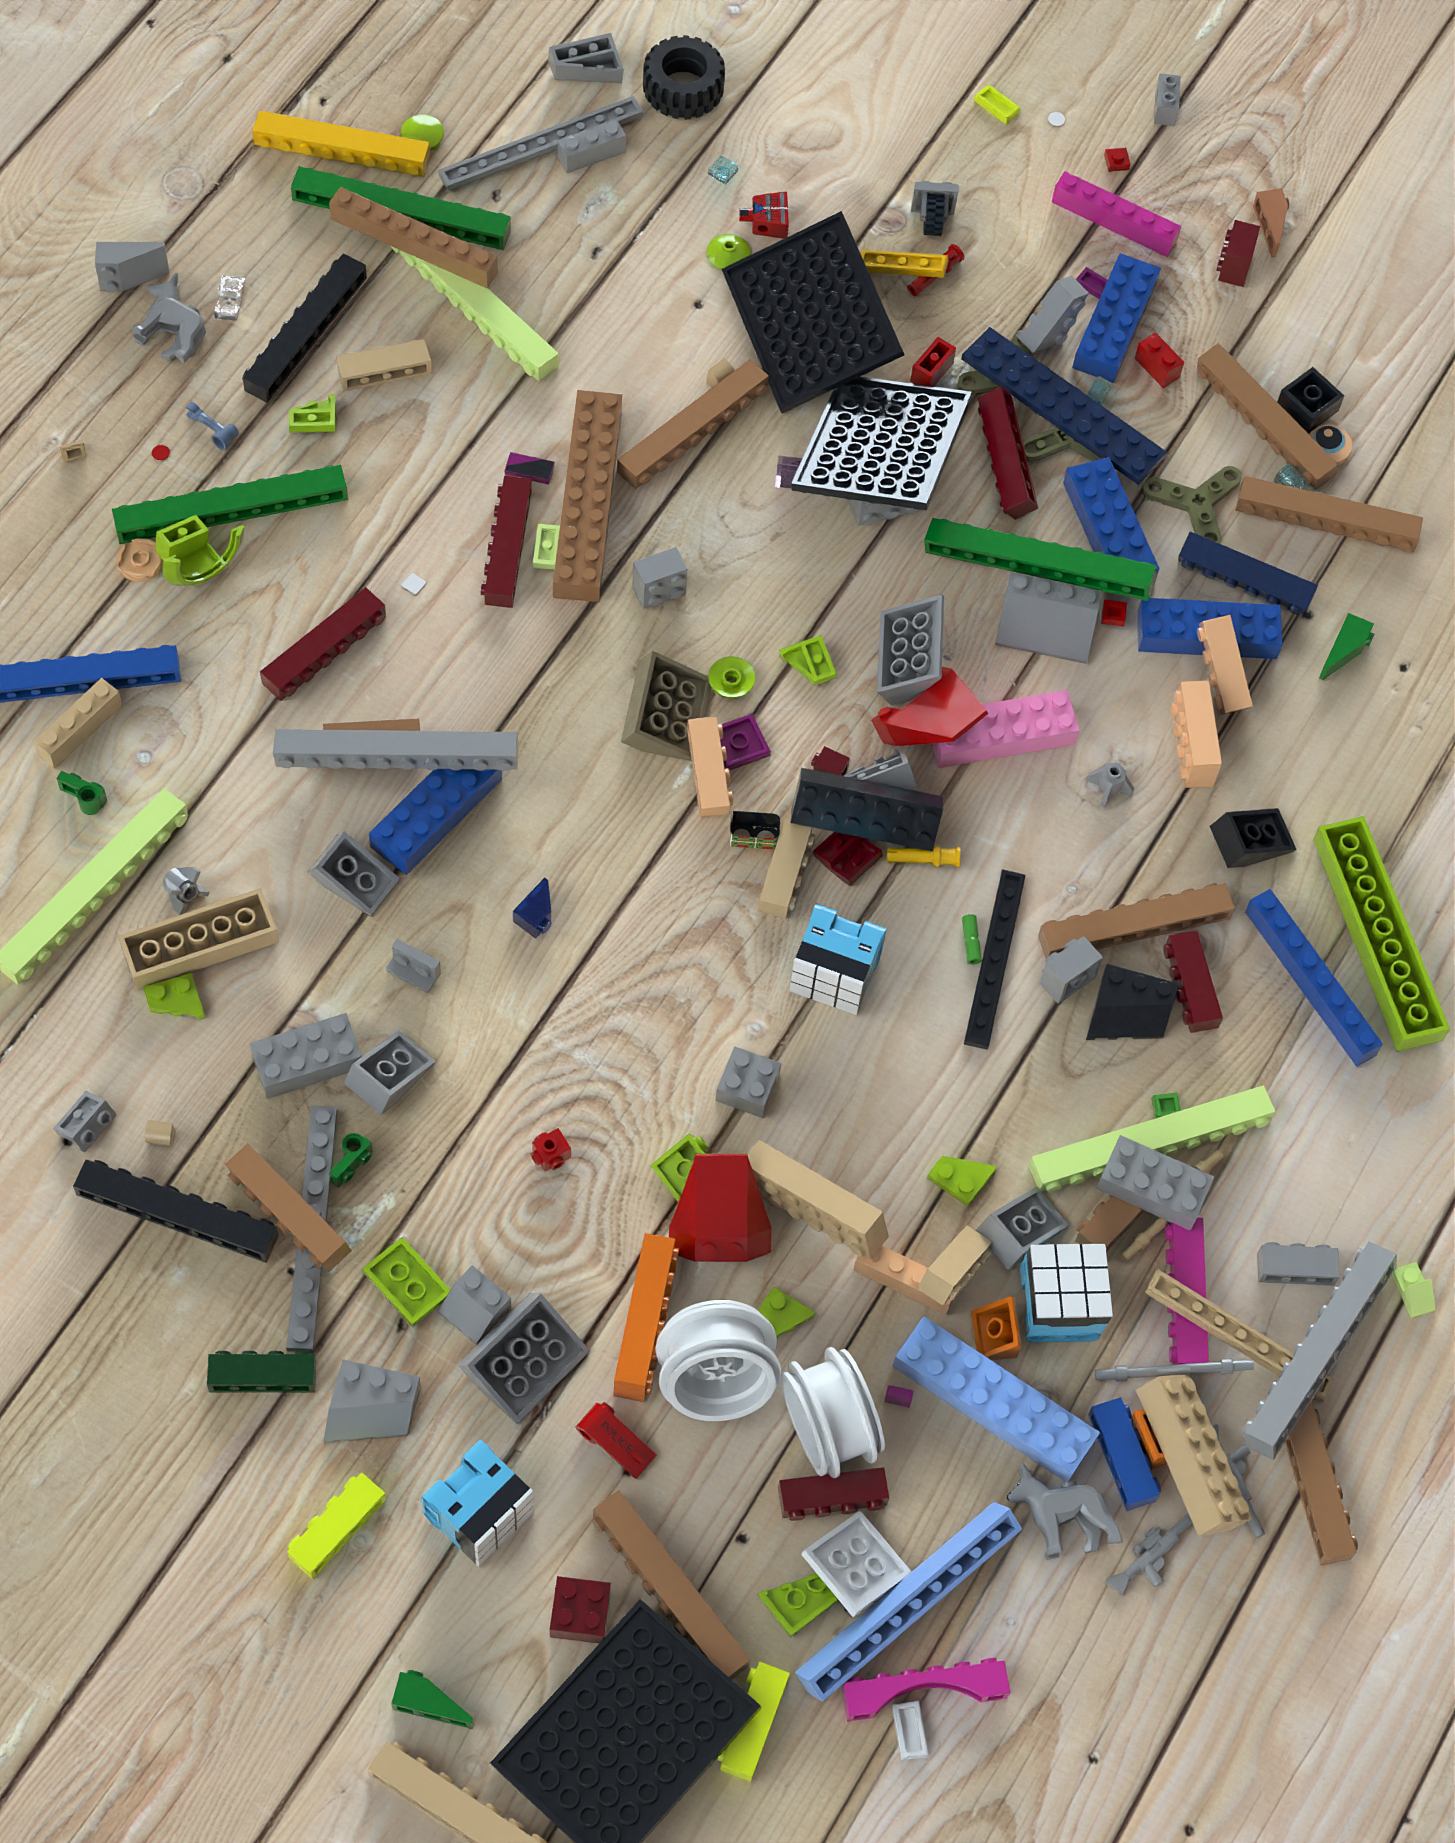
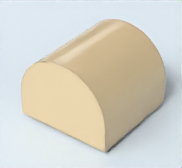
(719, 372)
(159, 1133)

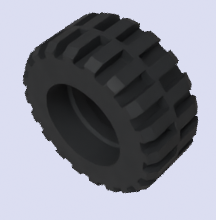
(688, 56)

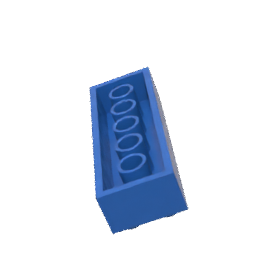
(1116, 318)
(1106, 511)
(1173, 626)
(430, 814)

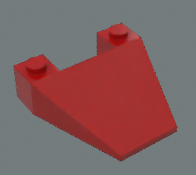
(934, 716)

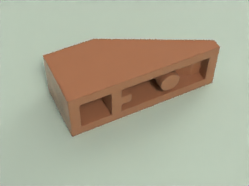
(1271, 213)

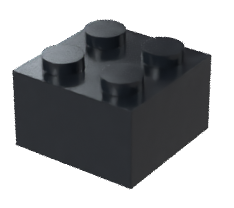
(1310, 399)

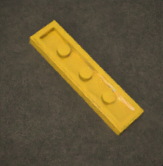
(905, 263)

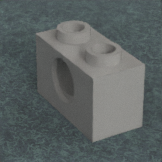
(1167, 99)

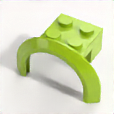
(189, 556)

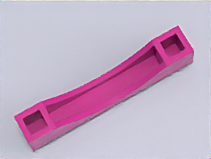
(980, 1681)

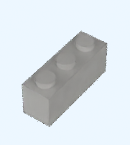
(591, 146)
(1298, 1264)

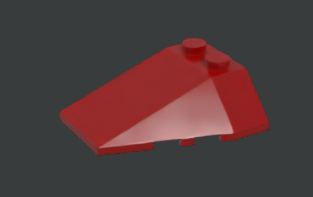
(721, 1212)

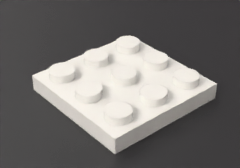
(856, 1563)

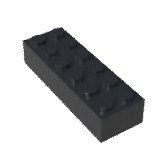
(866, 809)

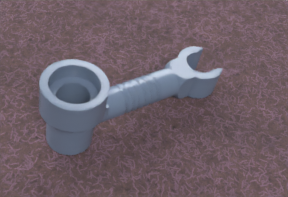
(223, 435)

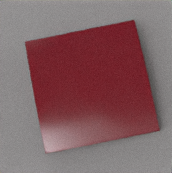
(847, 856)

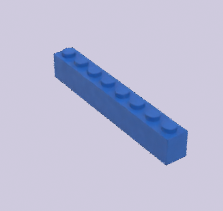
(80, 673)
(1313, 978)

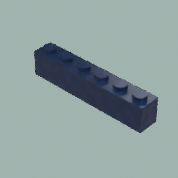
(1247, 573)

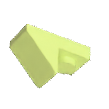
(1414, 1290)

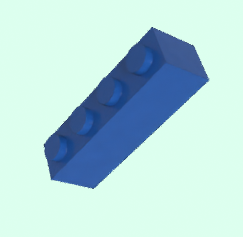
(1124, 1454)

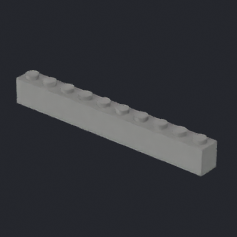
(396, 749)
(1320, 1350)

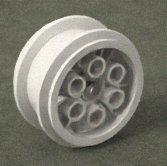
(718, 1360)
(832, 1412)

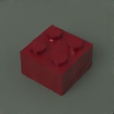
(1237, 252)
(580, 1609)

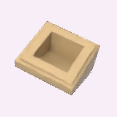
(73, 451)

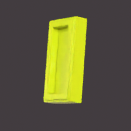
(997, 104)

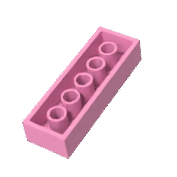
(1014, 729)

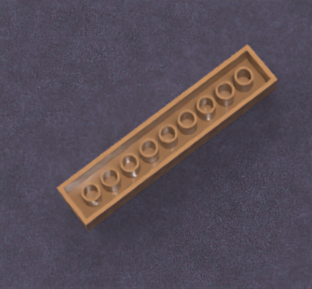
(587, 496)

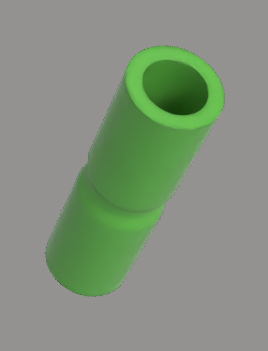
(971, 936)

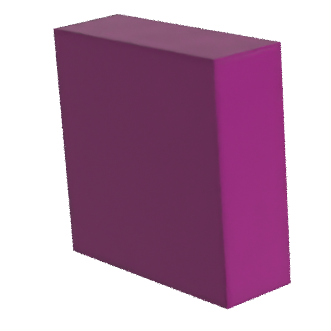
(898, 1396)

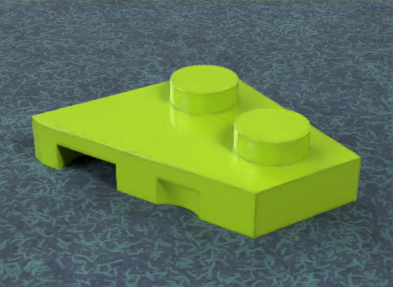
(961, 1177)

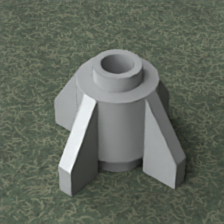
(1111, 780)
(182, 887)

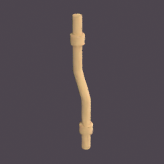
(1142, 1240)

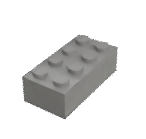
(305, 1055)
(1155, 1182)

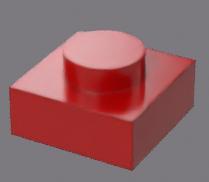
(1117, 159)
(1113, 613)

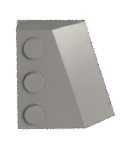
(371, 1403)

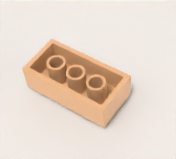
(1196, 734)

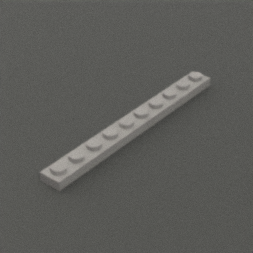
(535, 144)
(316, 1193)

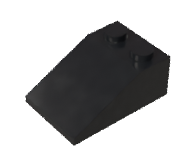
(1252, 836)

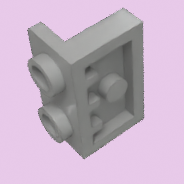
(413, 966)
(85, 1120)

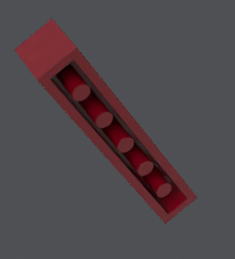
(1007, 453)
(507, 541)
(323, 644)

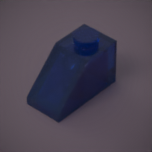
(535, 910)

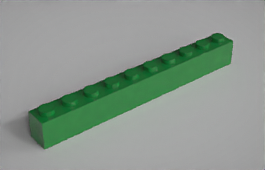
(454, 219)
(233, 502)
(1040, 559)

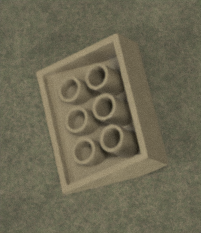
(661, 704)

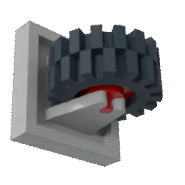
(934, 204)

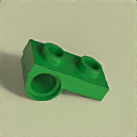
(83, 790)
(351, 1161)

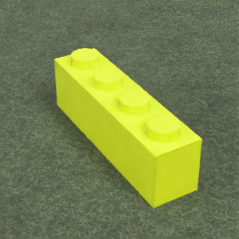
(336, 1525)
(743, 1753)

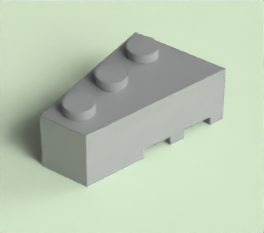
(1056, 316)
(889, 771)

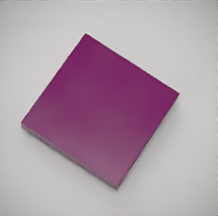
(743, 742)

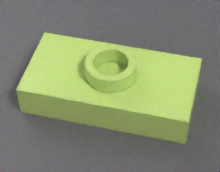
(546, 546)

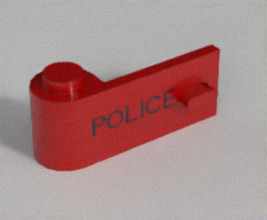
(615, 1438)

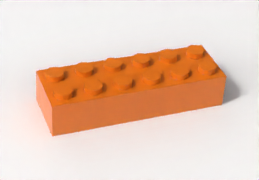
(643, 1322)

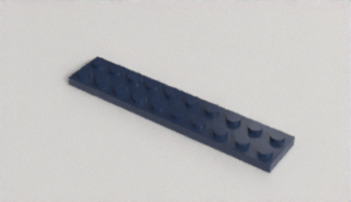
(1064, 405)

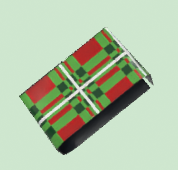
(761, 821)

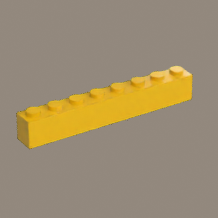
(341, 143)

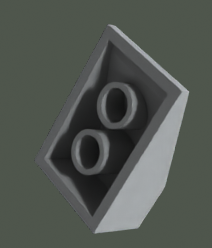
(129, 264)
(353, 873)
(388, 1072)
(1021, 1224)

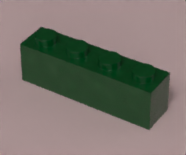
(261, 1372)

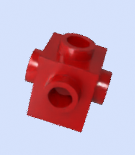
(550, 1150)

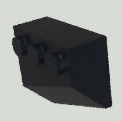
(1131, 1005)

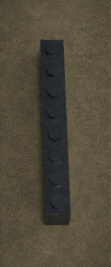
(304, 327)
(176, 1210)

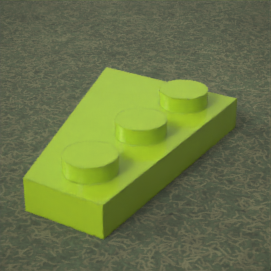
(798, 1602)

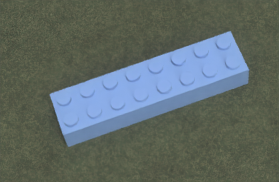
(995, 1399)

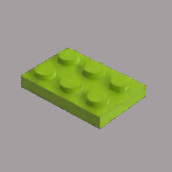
(407, 1281)

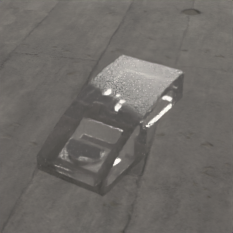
(230, 298)

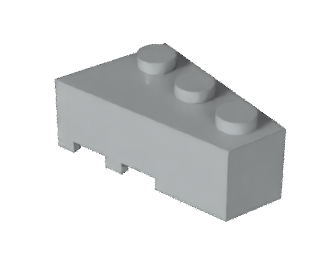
(587, 60)

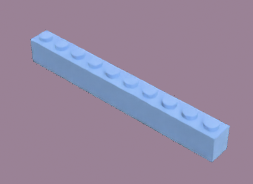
(908, 1601)

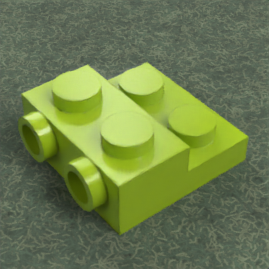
(677, 1161)

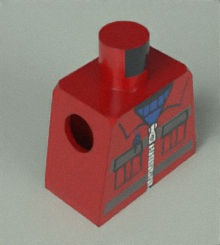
(768, 215)

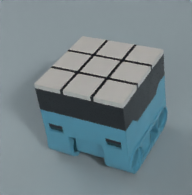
(836, 959)
(1066, 1292)
(479, 1503)

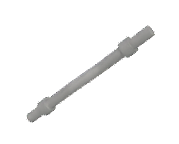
(1225, 1366)

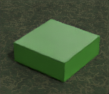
(1165, 1104)

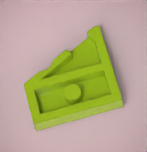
(314, 416)
(810, 660)
(175, 997)
(784, 1311)

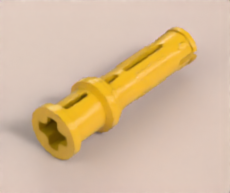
(937, 857)

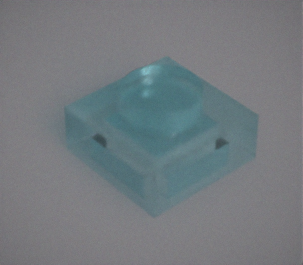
(723, 169)

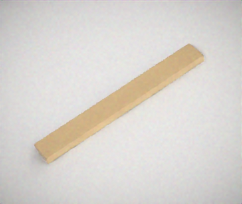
(1224, 1326)

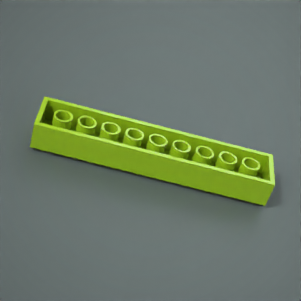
(1381, 934)

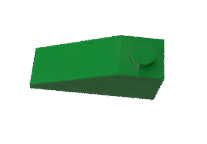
(1349, 643)
(422, 1698)

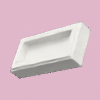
(910, 1730)

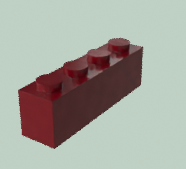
(1194, 981)
(826, 1494)

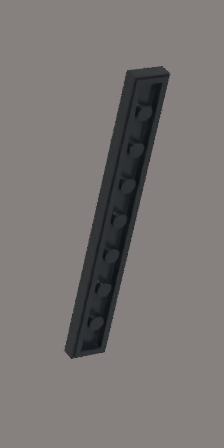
(994, 959)

